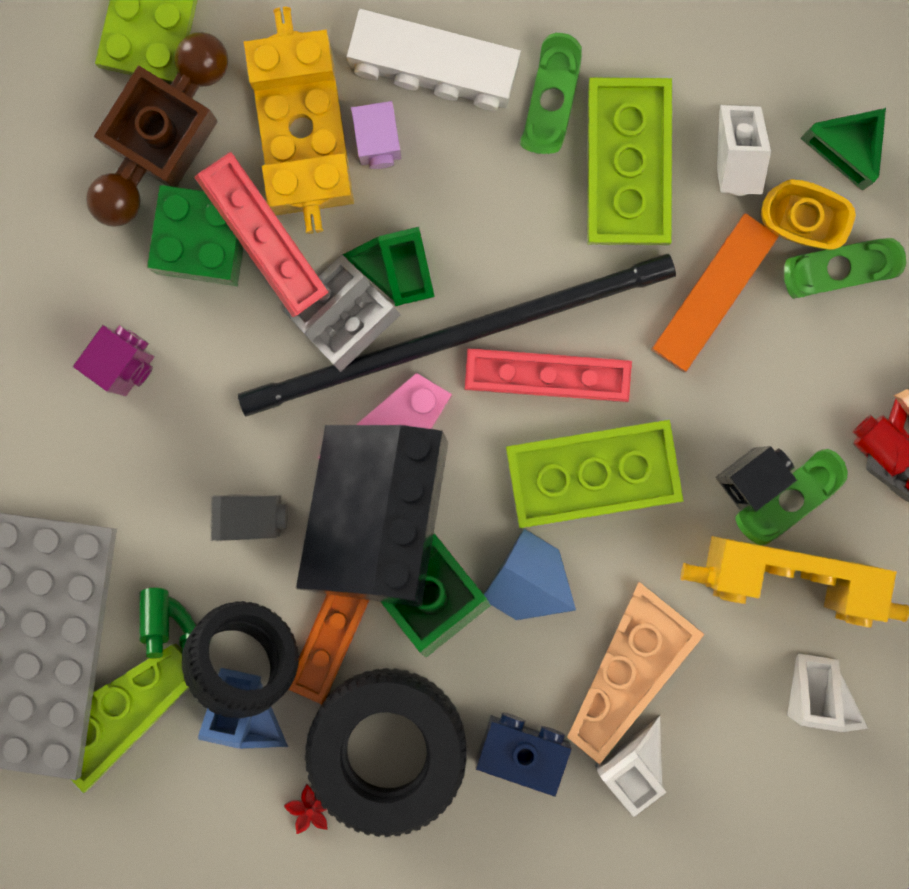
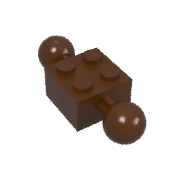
(156, 128)

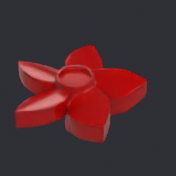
(307, 810)

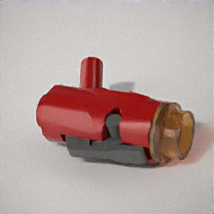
(887, 449)

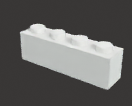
(432, 59)

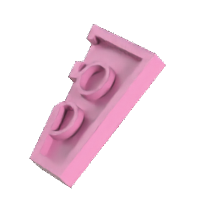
(413, 404)

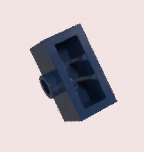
(523, 754)

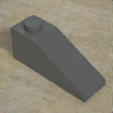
(247, 517)

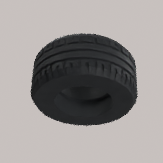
(377, 808)

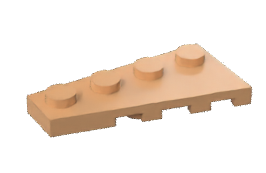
(638, 663)

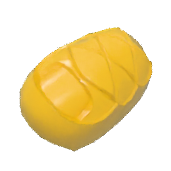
(808, 214)

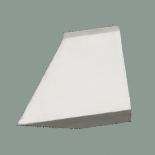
(822, 697)
(635, 769)

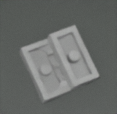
(347, 316)

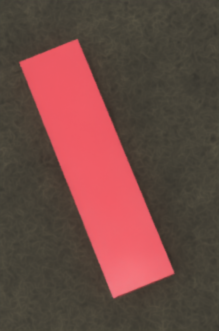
(261, 234)
(548, 375)

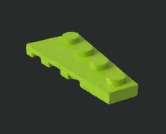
(127, 710)

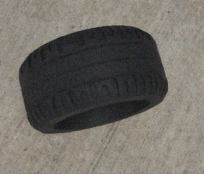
(268, 631)

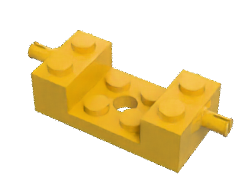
(292, 81)
(853, 589)

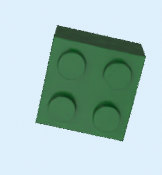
(193, 239)
(447, 606)

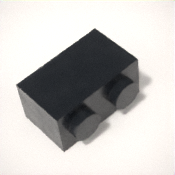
(757, 477)

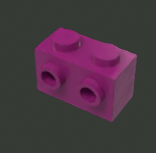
(116, 360)

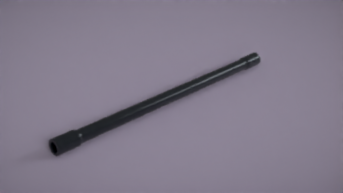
(638, 276)

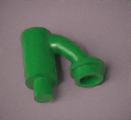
(154, 615)

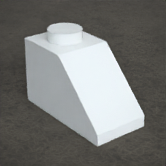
(742, 150)

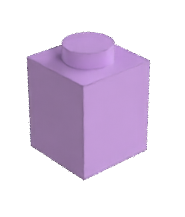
(376, 134)

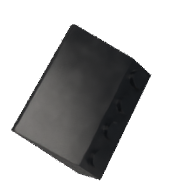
(373, 512)

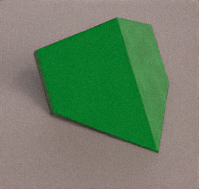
(851, 144)
(395, 265)

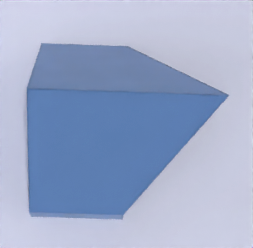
(531, 581)
(242, 733)

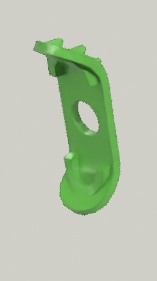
(557, 70)
(868, 263)
(815, 481)

